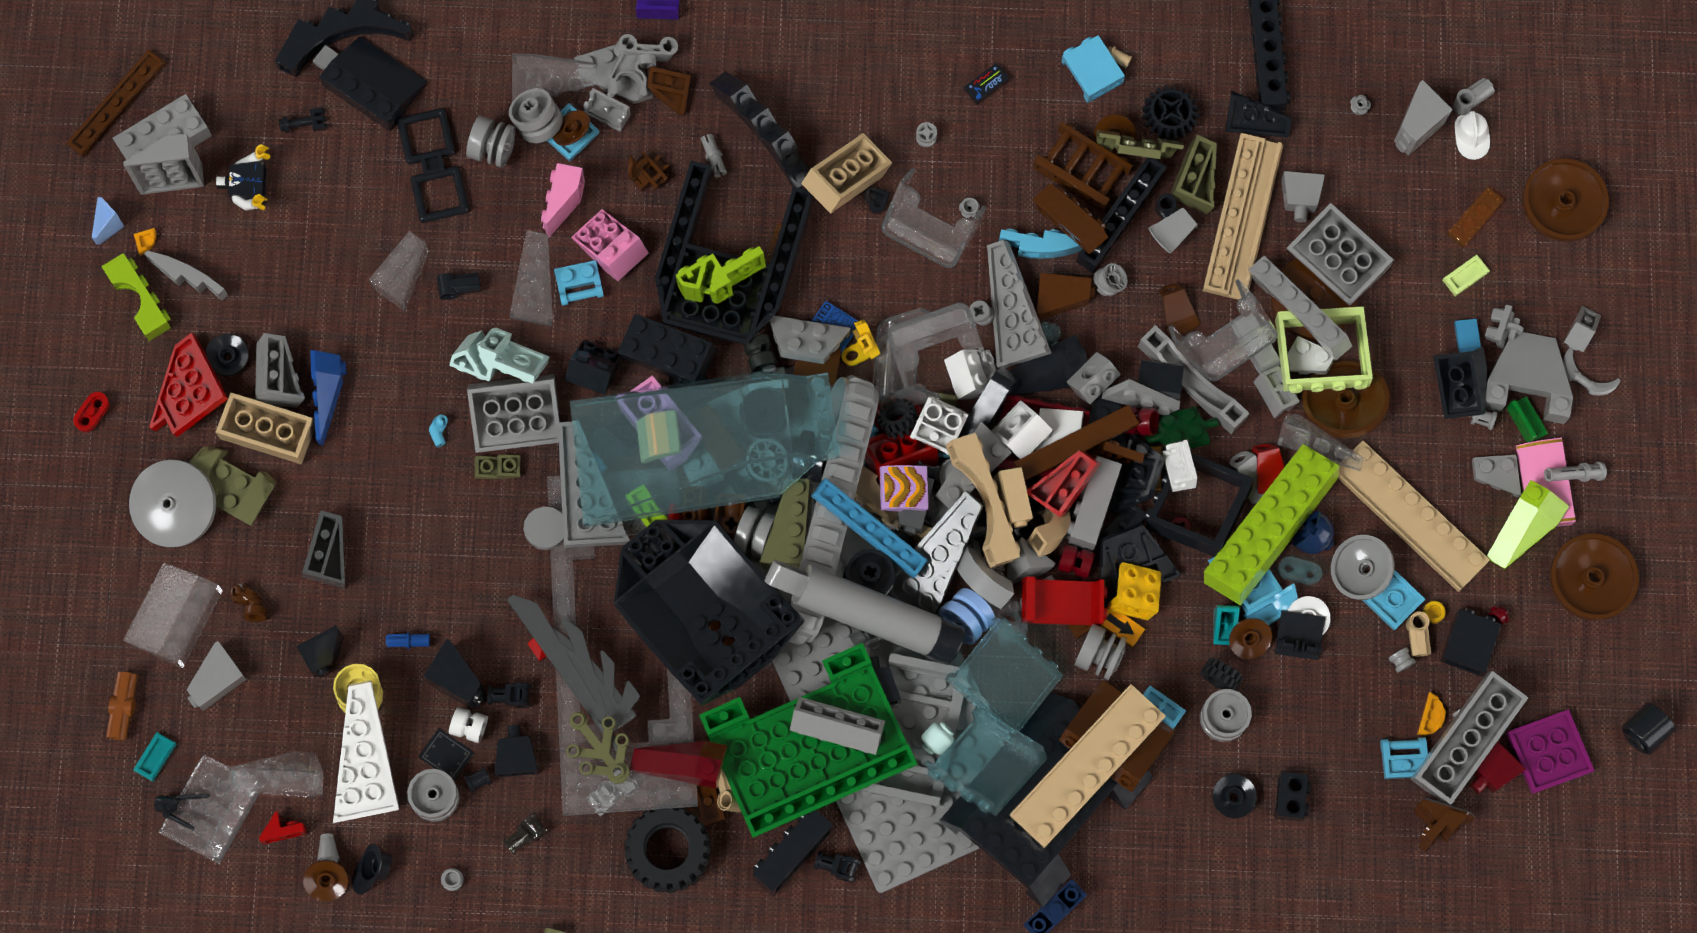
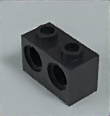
(1286, 795)

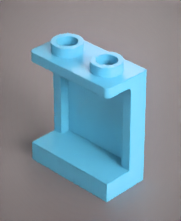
(1093, 68)

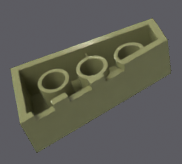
(790, 526)

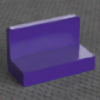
(657, 9)

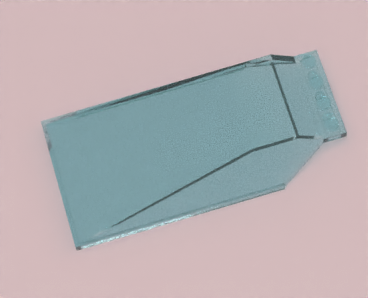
(713, 439)

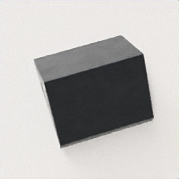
(1162, 377)

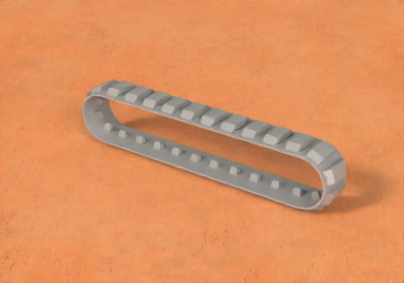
(854, 414)

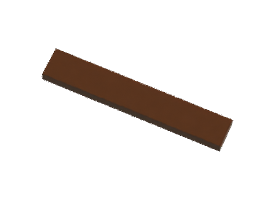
(115, 103)
(1082, 439)

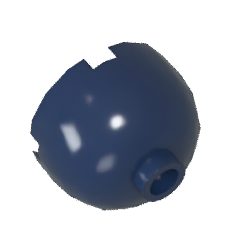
(1315, 535)

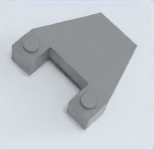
(1531, 367)

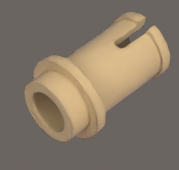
(1120, 57)

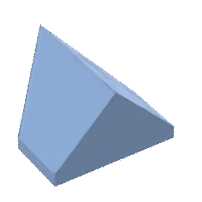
(105, 222)

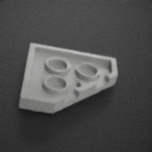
(605, 60)

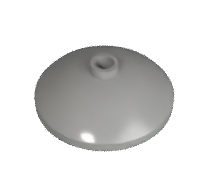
(1350, 564)

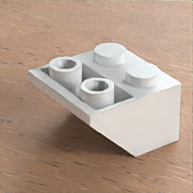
(969, 373)

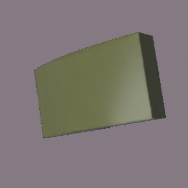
(497, 467)

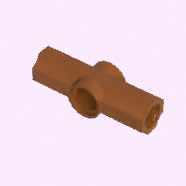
(121, 706)

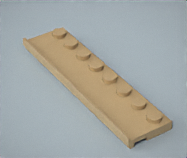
(1243, 215)
(1413, 518)
(1087, 766)

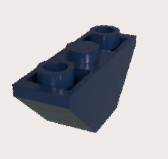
(1056, 909)

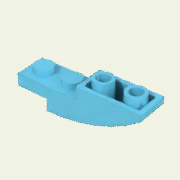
(1032, 246)

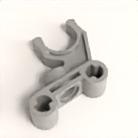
(637, 57)

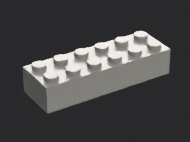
(1469, 738)

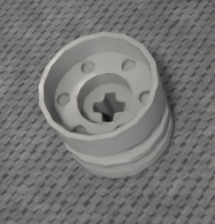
(495, 142)
(1100, 652)

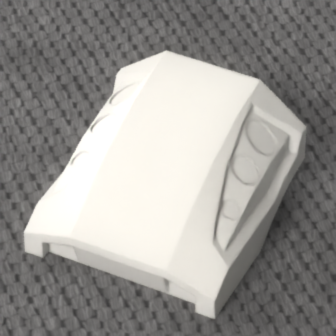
(938, 424)

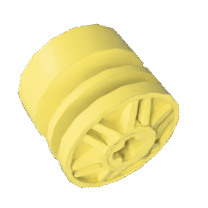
(354, 674)

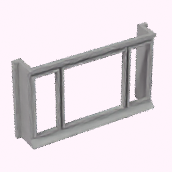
(934, 669)

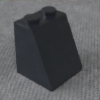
(454, 677)

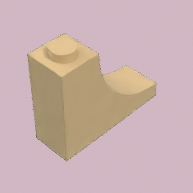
(1014, 496)

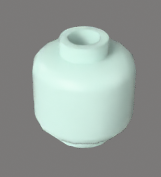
(937, 738)

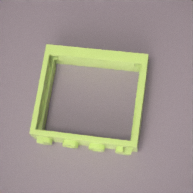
(1338, 316)

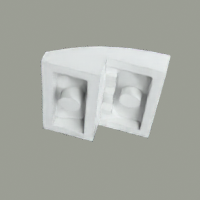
(1062, 422)

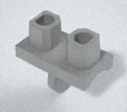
(1506, 327)

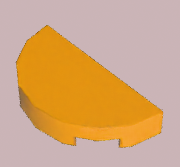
(1432, 716)

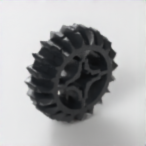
(1160, 100)

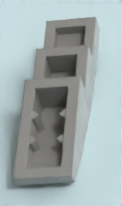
(181, 272)

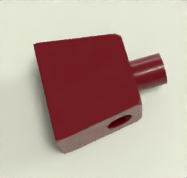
(1496, 770)

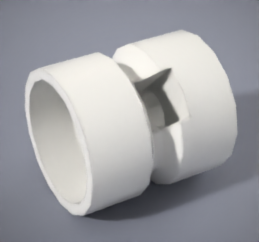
(460, 724)

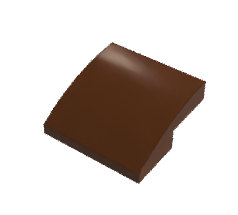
(830, 366)

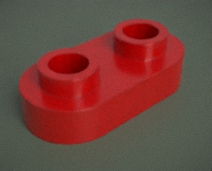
(90, 412)

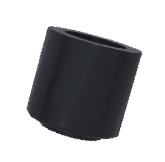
(1648, 729)

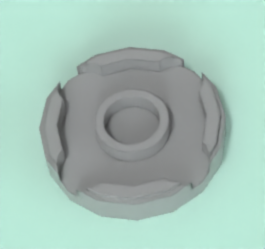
(544, 528)

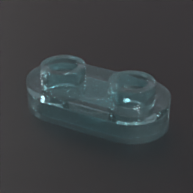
(1299, 571)

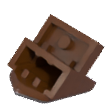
(1442, 820)

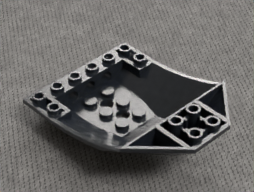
(682, 579)

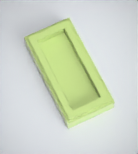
(1466, 275)

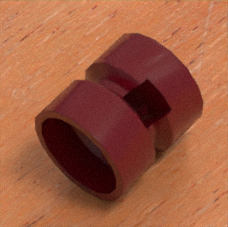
(1148, 421)
(1069, 557)

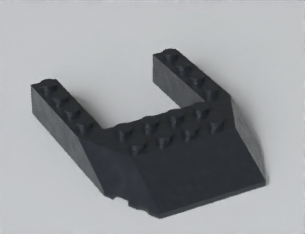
(754, 298)

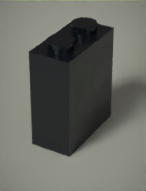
(1470, 642)

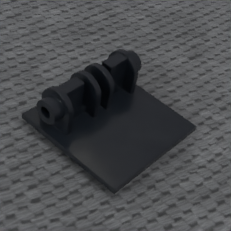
(1299, 635)

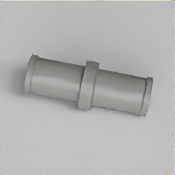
(713, 155)

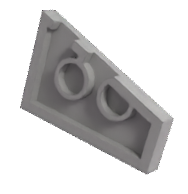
(1140, 396)

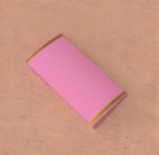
(1538, 456)

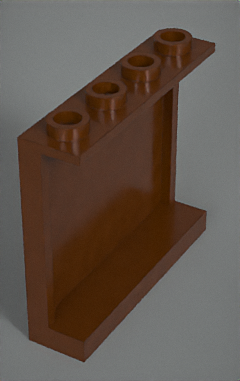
(1141, 759)

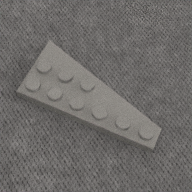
(1015, 320)
(574, 531)

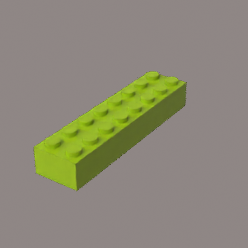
(1271, 524)

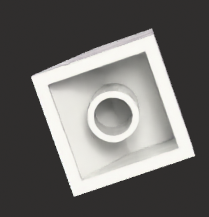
(1022, 430)

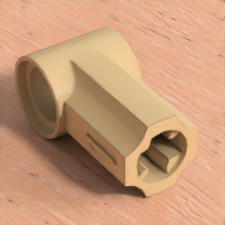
(1419, 637)
(726, 799)

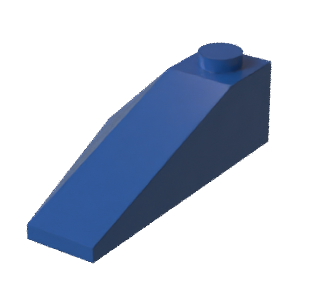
(327, 374)

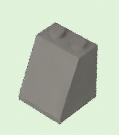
(1422, 119)

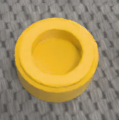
(1434, 611)

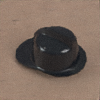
(371, 868)

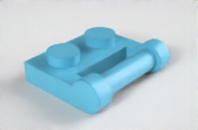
(578, 276)
(1402, 765)

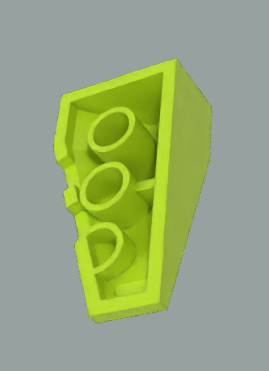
(1530, 520)

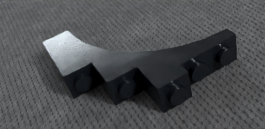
(308, 39)
(761, 122)

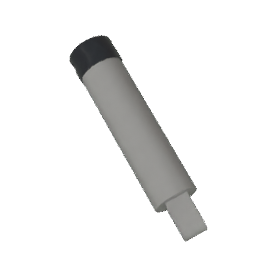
(869, 611)

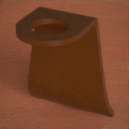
(1178, 309)

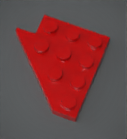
(188, 388)

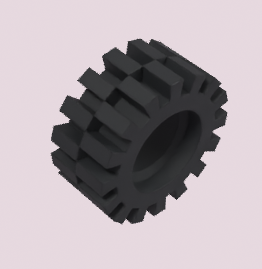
(894, 410)
(1221, 674)

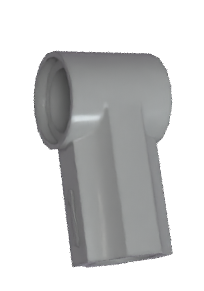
(1473, 96)

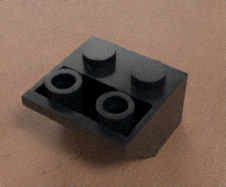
(593, 367)

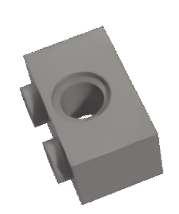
(1093, 378)

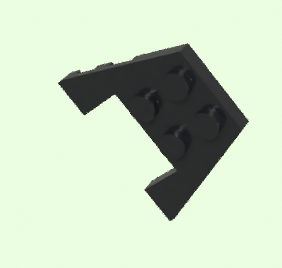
(1133, 547)

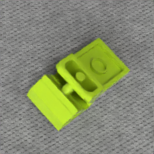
(708, 272)

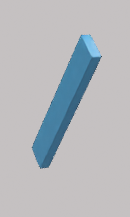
(869, 527)

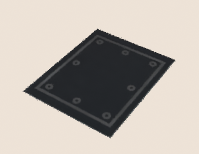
(446, 754)

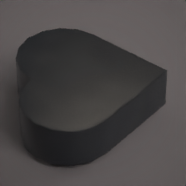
(876, 199)

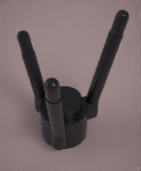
(169, 804)

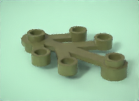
(600, 750)

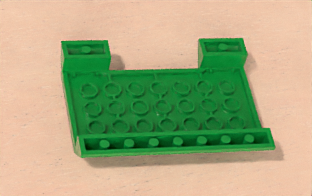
(790, 774)

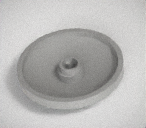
(190, 508)

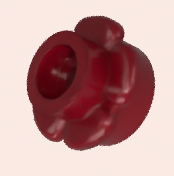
(1499, 614)

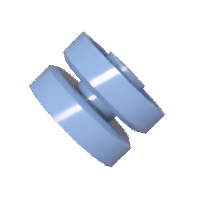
(971, 611)

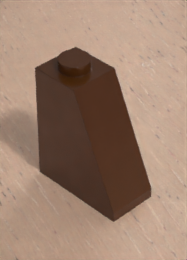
(1062, 294)

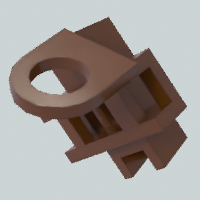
(647, 175)

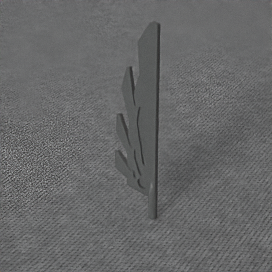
(572, 661)

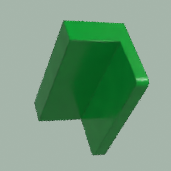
(1526, 420)

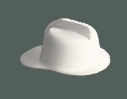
(1472, 135)

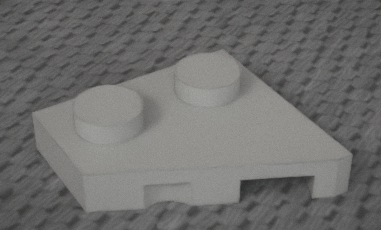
(1498, 472)

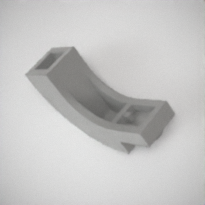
(981, 578)

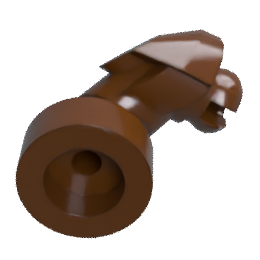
(243, 595)

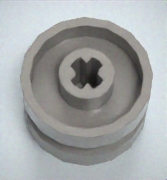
(535, 115)
(753, 531)
(1237, 710)
(421, 790)

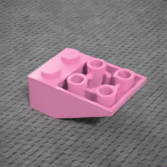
(563, 197)
(610, 244)

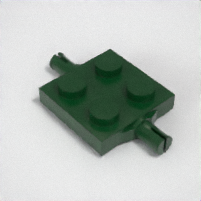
(1181, 426)

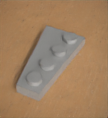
(958, 482)

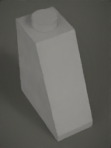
(214, 678)

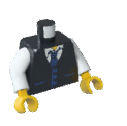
(247, 180)

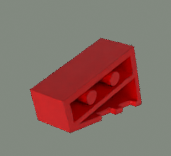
(1065, 483)

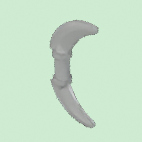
(1593, 387)

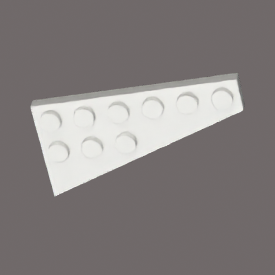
(364, 769)

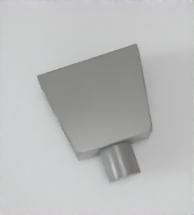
(1301, 193)

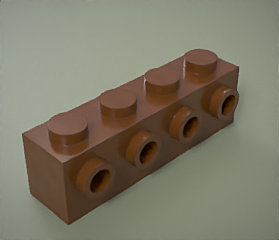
(1070, 218)

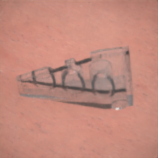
(1301, 431)
(283, 774)

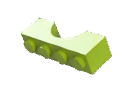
(149, 317)

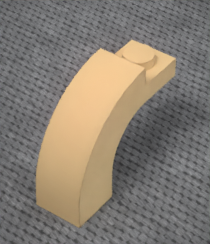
(1049, 536)

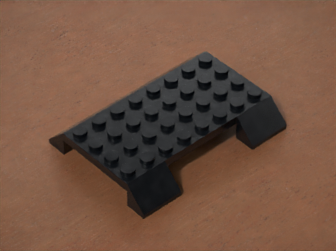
(1006, 840)

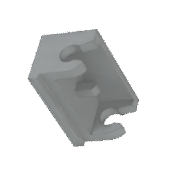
(607, 110)
(1271, 389)

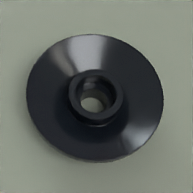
(224, 345)
(1239, 786)

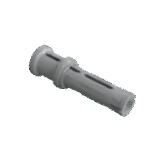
(1583, 472)

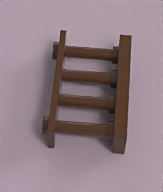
(1081, 187)

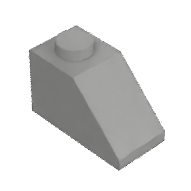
(1582, 329)

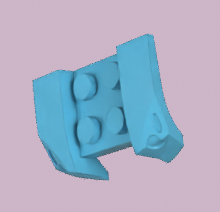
(1268, 599)

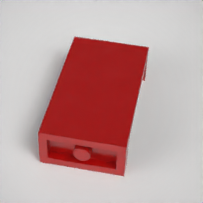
(1063, 602)

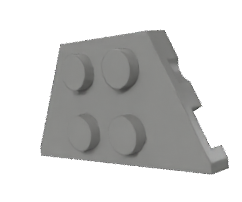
(806, 339)

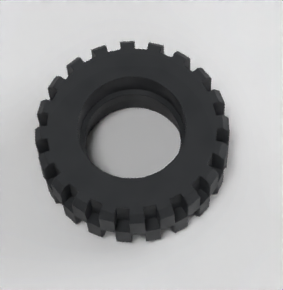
(675, 878)

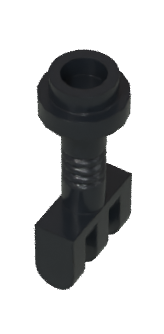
(313, 120)

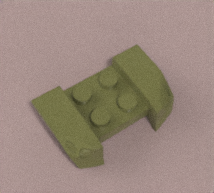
(1127, 145)
(234, 489)

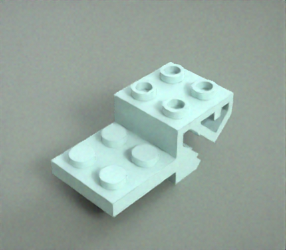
(487, 354)

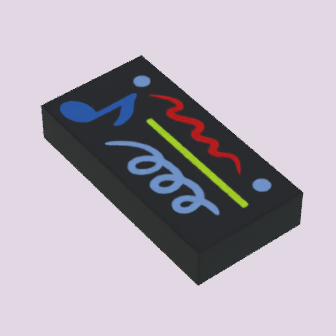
(986, 83)

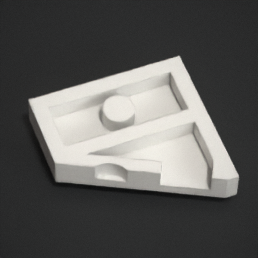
(1308, 358)

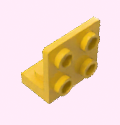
(1137, 592)

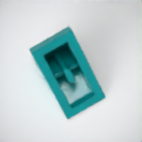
(1223, 622)

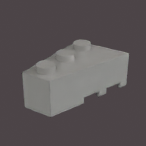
(275, 373)

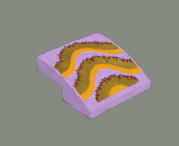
(903, 488)

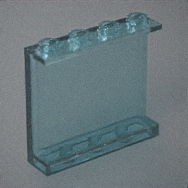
(1006, 675)
(988, 762)

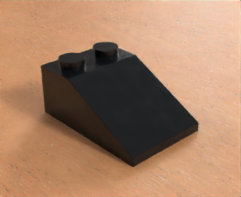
(1462, 381)

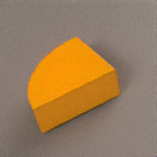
(145, 240)

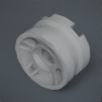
(1110, 279)

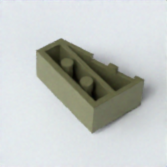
(1196, 176)

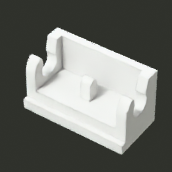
(1180, 466)

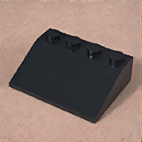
(372, 82)

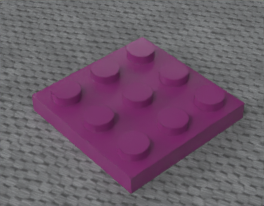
(1550, 751)

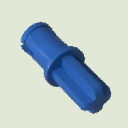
(408, 640)

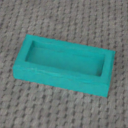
(154, 756)

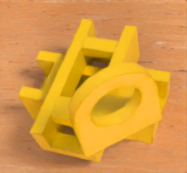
(865, 345)

